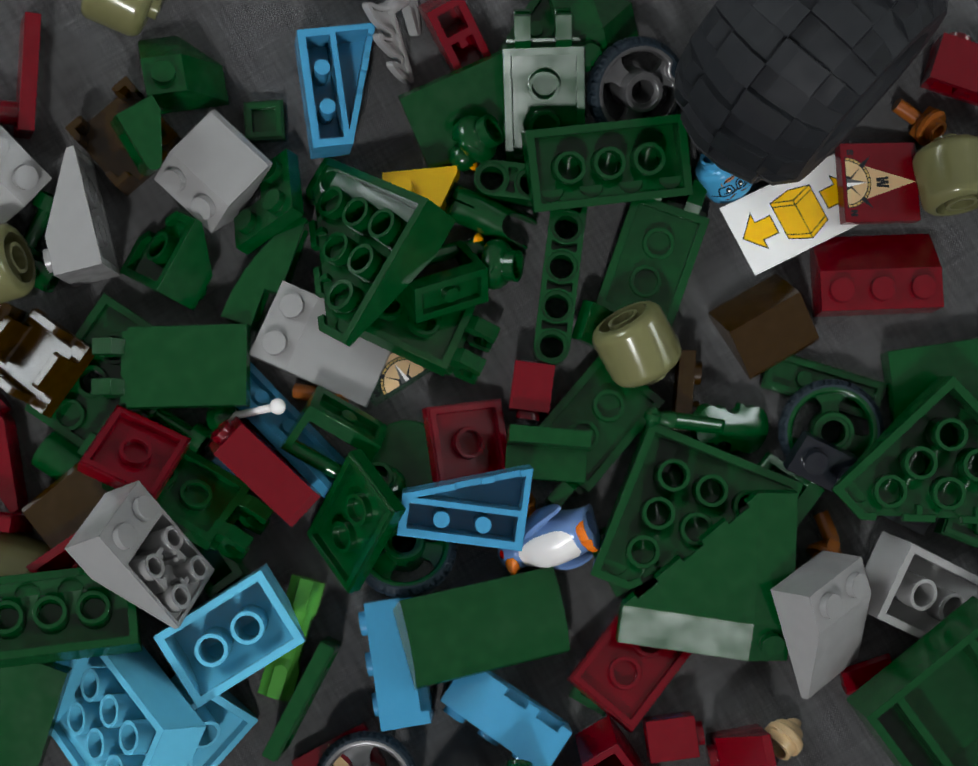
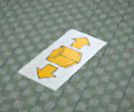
(786, 217)

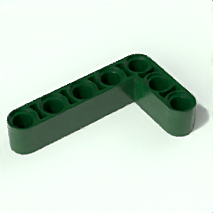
(556, 249)

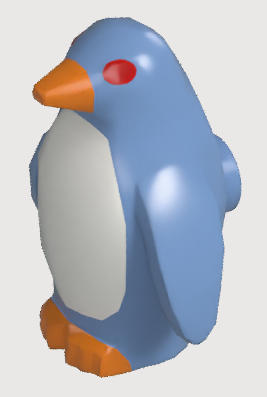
(555, 540)

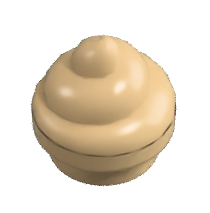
(786, 737)

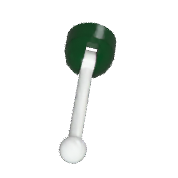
(217, 415)

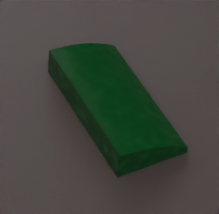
(607, 163)
(916, 368)
(63, 618)
(482, 627)

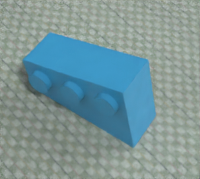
(470, 509)

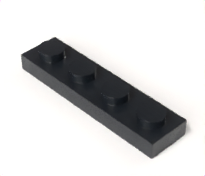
(826, 464)

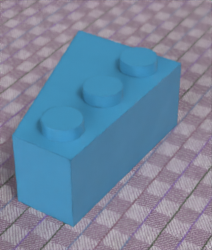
(332, 80)
(395, 696)
(507, 717)

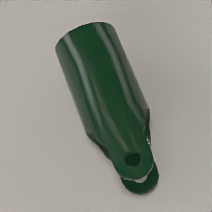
(483, 214)

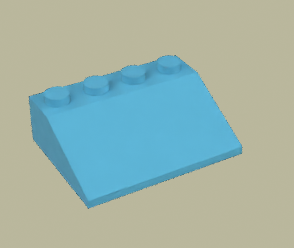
(125, 714)

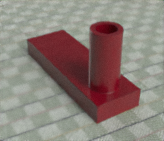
(23, 111)

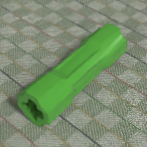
(282, 675)

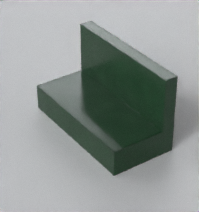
(552, 452)

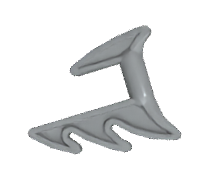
(391, 43)

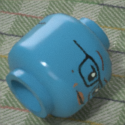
(720, 185)

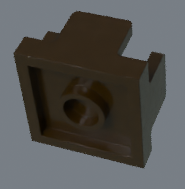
(40, 360)

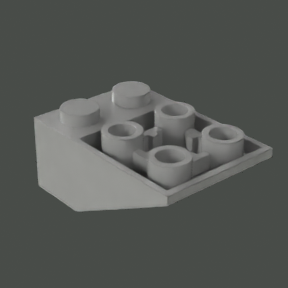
(141, 554)

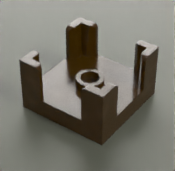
(105, 147)

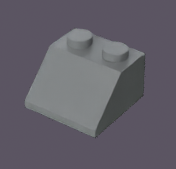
(213, 171)

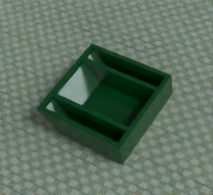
(927, 697)

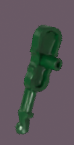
(740, 428)

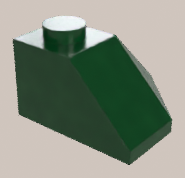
(599, 24)
(181, 75)
(172, 260)

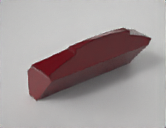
(858, 674)

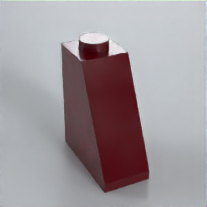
(263, 470)

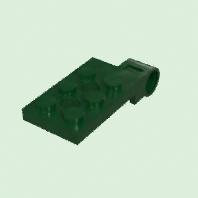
(80, 413)

